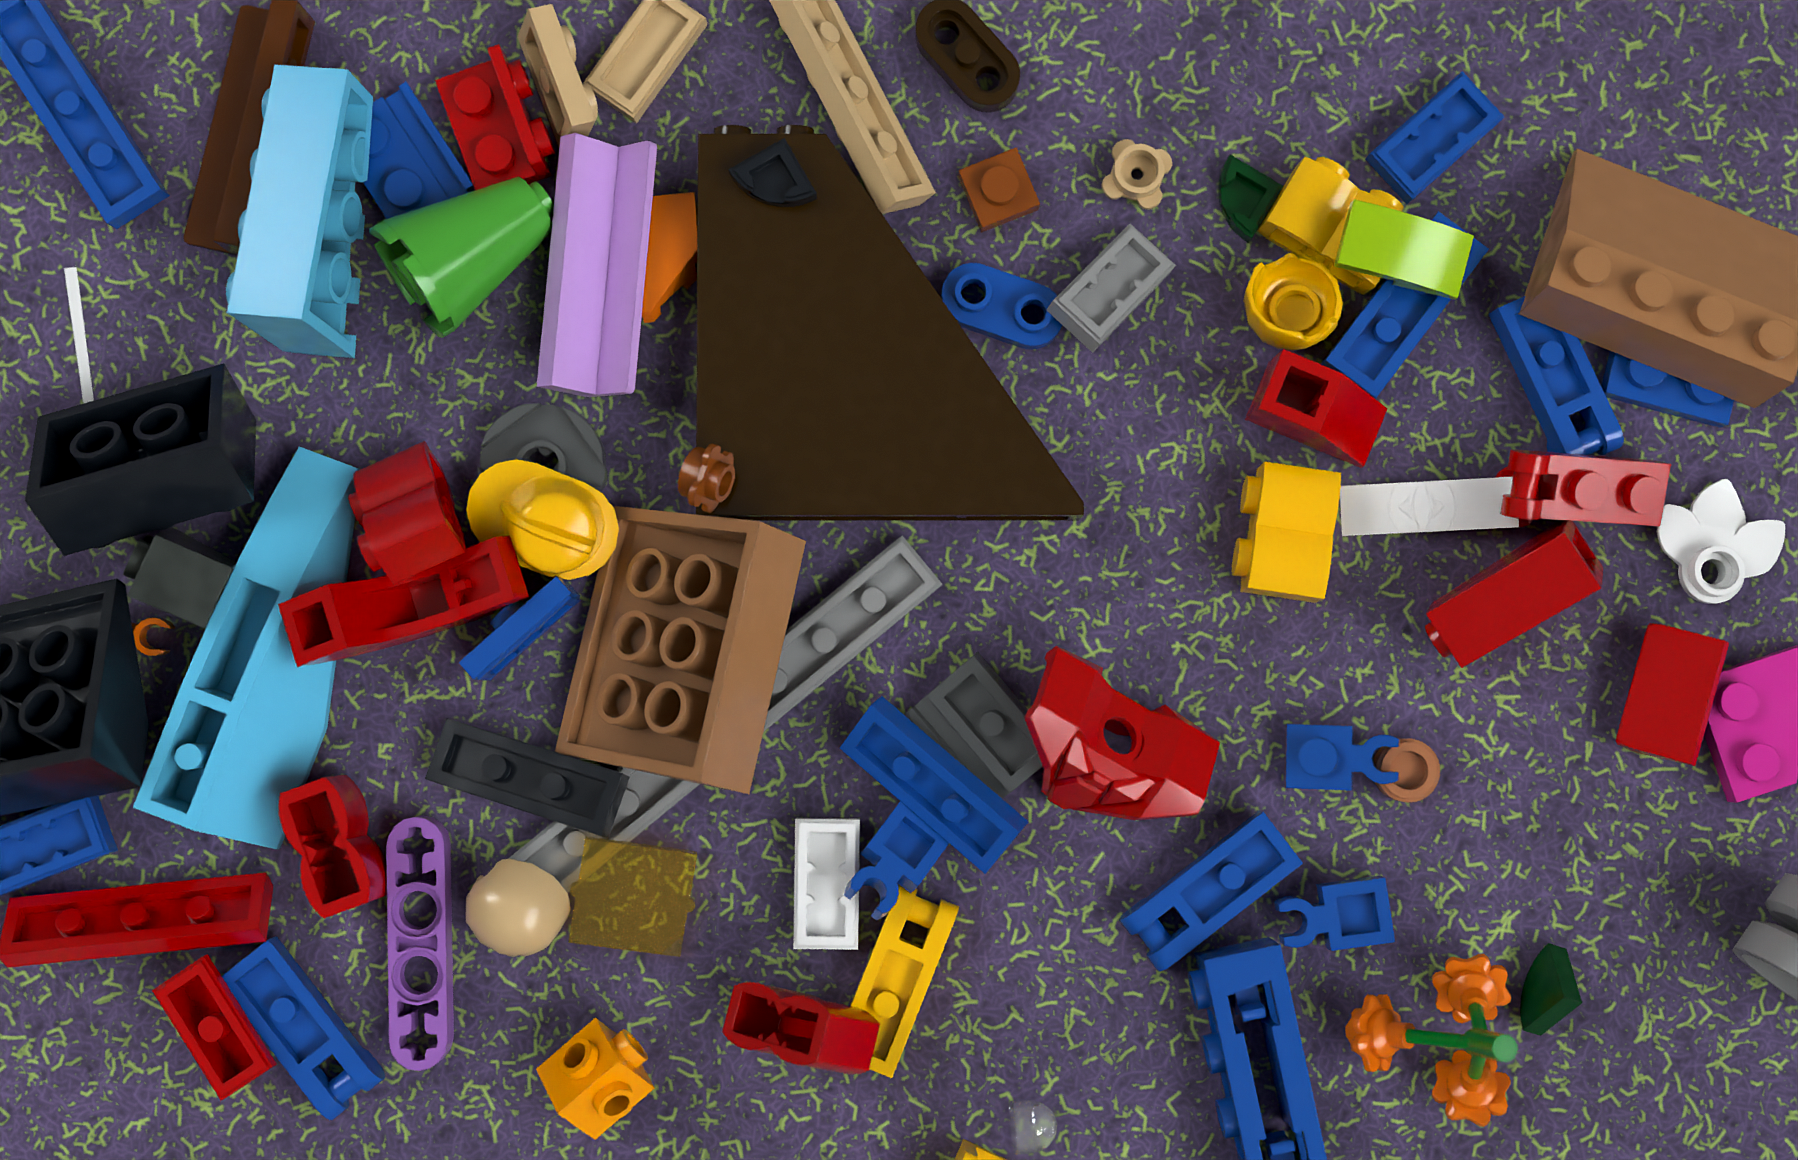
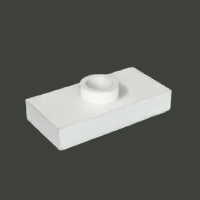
(824, 864)

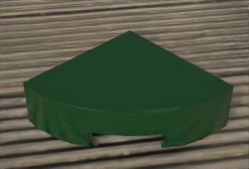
(1245, 196)
(1548, 990)

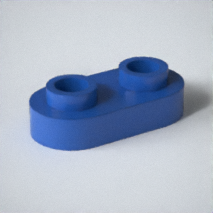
(1000, 310)

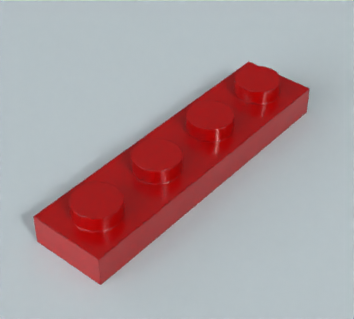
(136, 920)

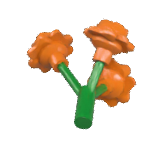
(1470, 1080)

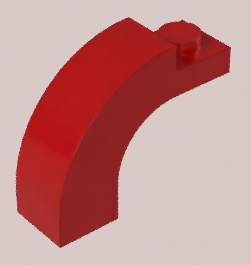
(376, 615)

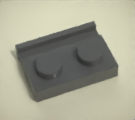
(980, 725)

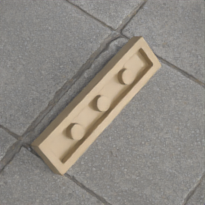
(855, 103)

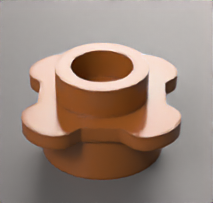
(706, 477)

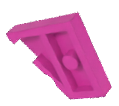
(1756, 725)

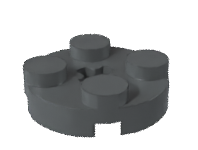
(550, 432)

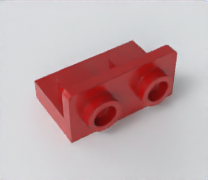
(494, 123)

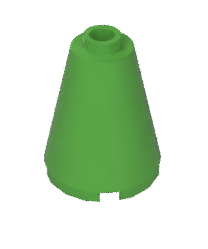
(463, 247)

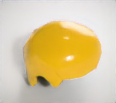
(1292, 302)

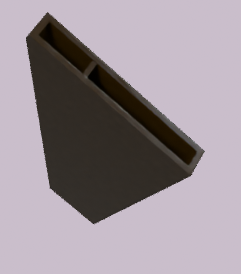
(843, 364)

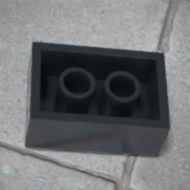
(142, 460)

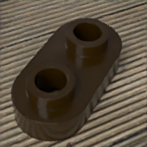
(971, 55)

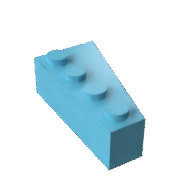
(304, 212)

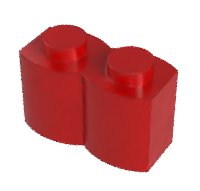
(406, 514)
(329, 829)
(801, 1028)

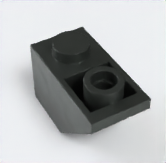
(178, 575)

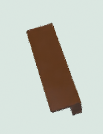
(224, 180)

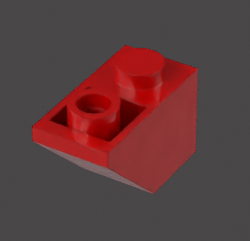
(1317, 408)

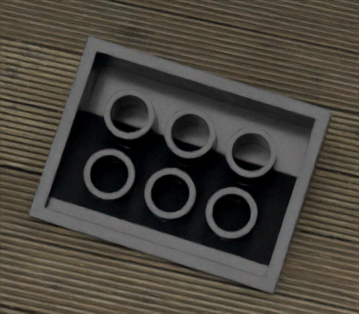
(69, 698)

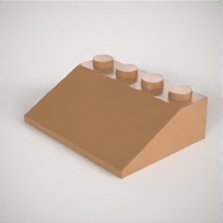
(1669, 281)
(682, 647)

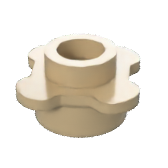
(1133, 156)

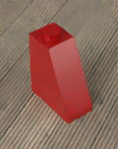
(1515, 594)

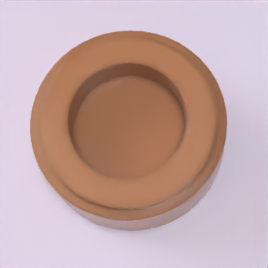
(1416, 767)

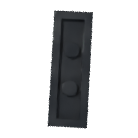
(527, 778)

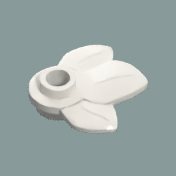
(1718, 533)

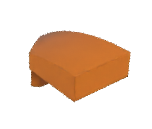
(670, 250)

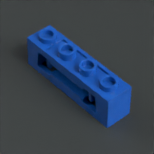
(1238, 971)

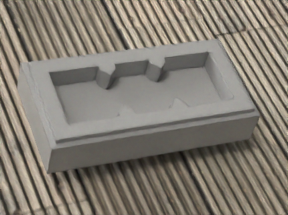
(1111, 288)

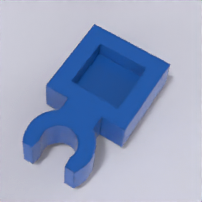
(1327, 757)
(901, 854)
(1348, 914)

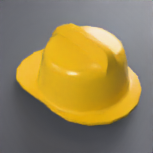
(552, 519)

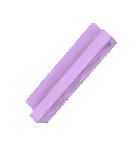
(596, 267)

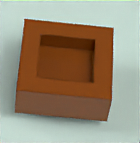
(998, 189)

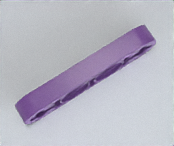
(411, 941)

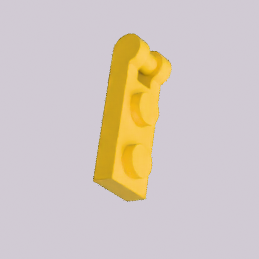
(901, 973)

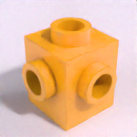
(596, 1077)

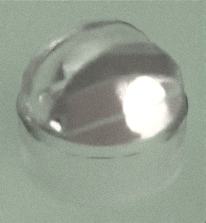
(1031, 1126)

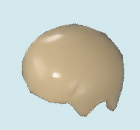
(516, 908)

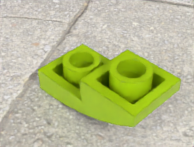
(1404, 249)

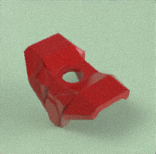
(1158, 777)

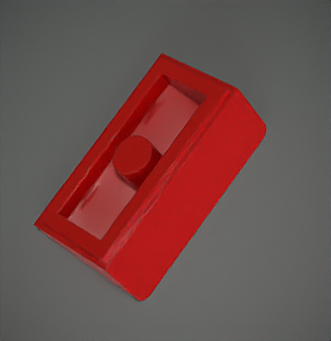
(1671, 693)
(214, 1027)

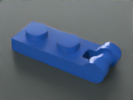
(1558, 383)
(1212, 889)
(301, 1027)

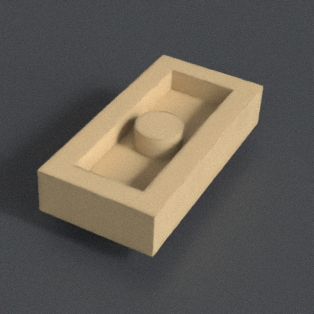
(551, 60)

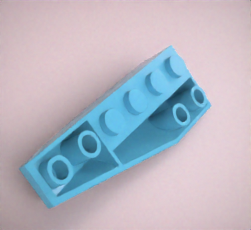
(245, 710)

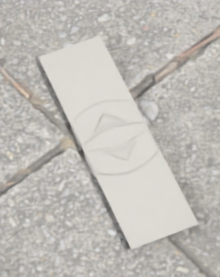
(1425, 506)

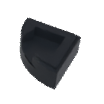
(774, 177)

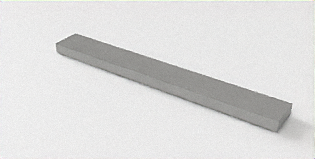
(809, 656)

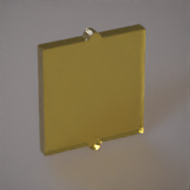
(632, 896)

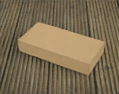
(645, 55)

